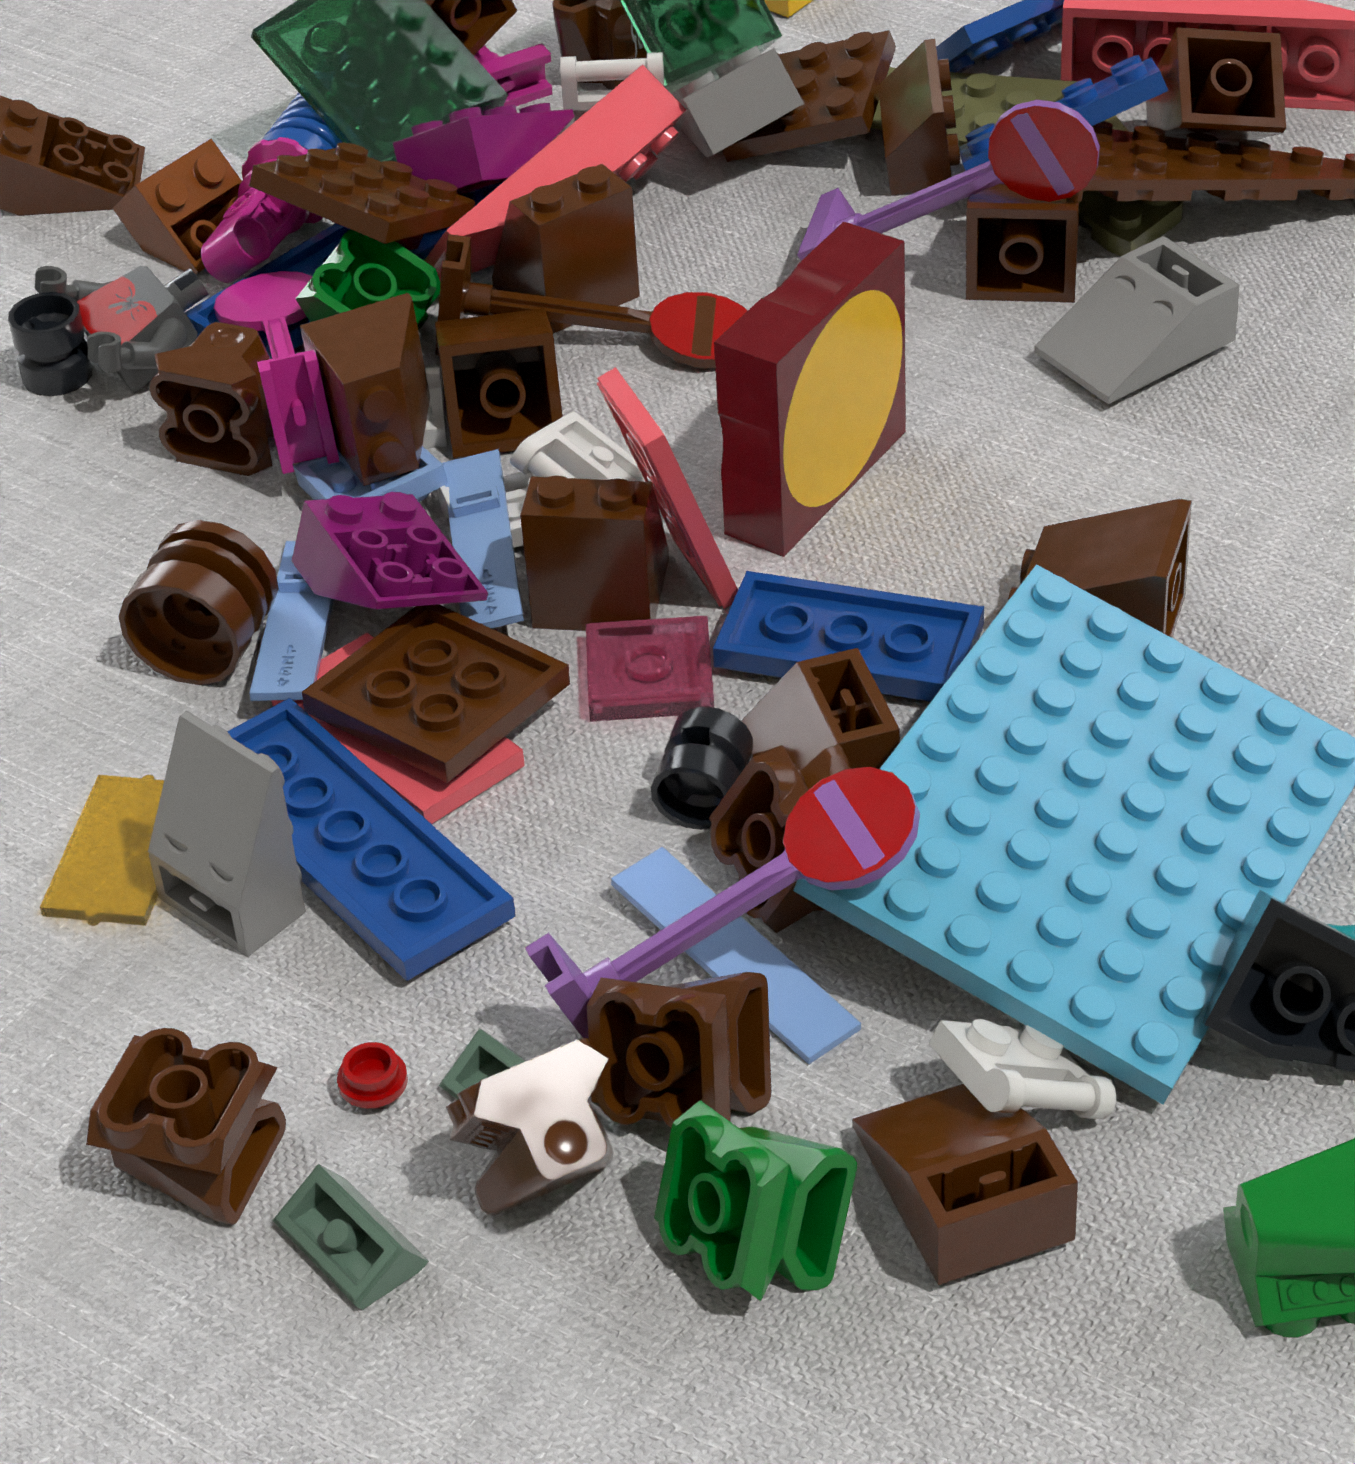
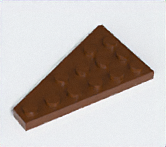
(1169, 168)

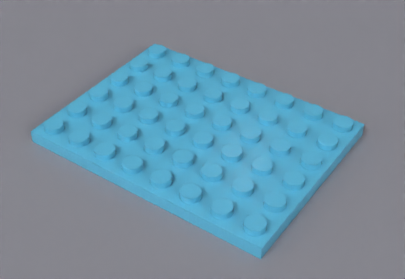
(1097, 827)

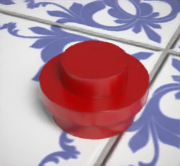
(371, 1075)

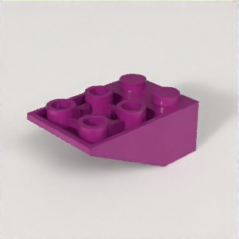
(480, 148)
(380, 554)

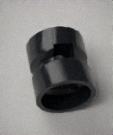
(50, 343)
(700, 765)

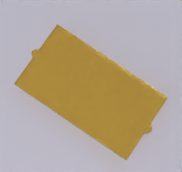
(107, 859)

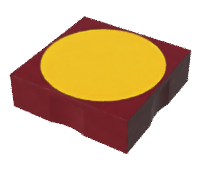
(812, 387)

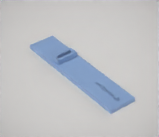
(484, 536)
(292, 637)
(798, 1007)

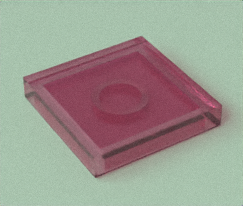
(648, 668)

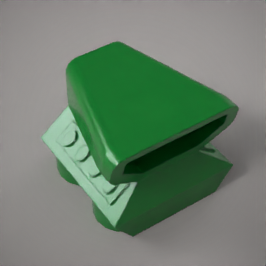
(368, 272)
(753, 1202)
(1297, 1242)

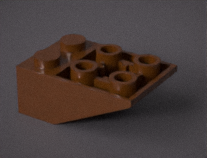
(61, 163)
(971, 1180)

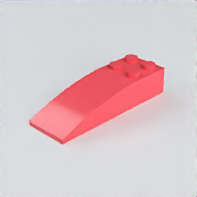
(1313, 35)
(614, 132)

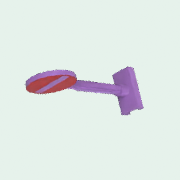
(1033, 150)
(835, 838)

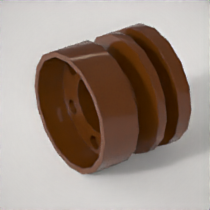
(199, 602)

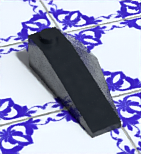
(1288, 987)

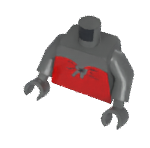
(130, 318)

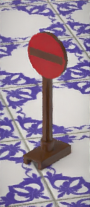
(678, 326)

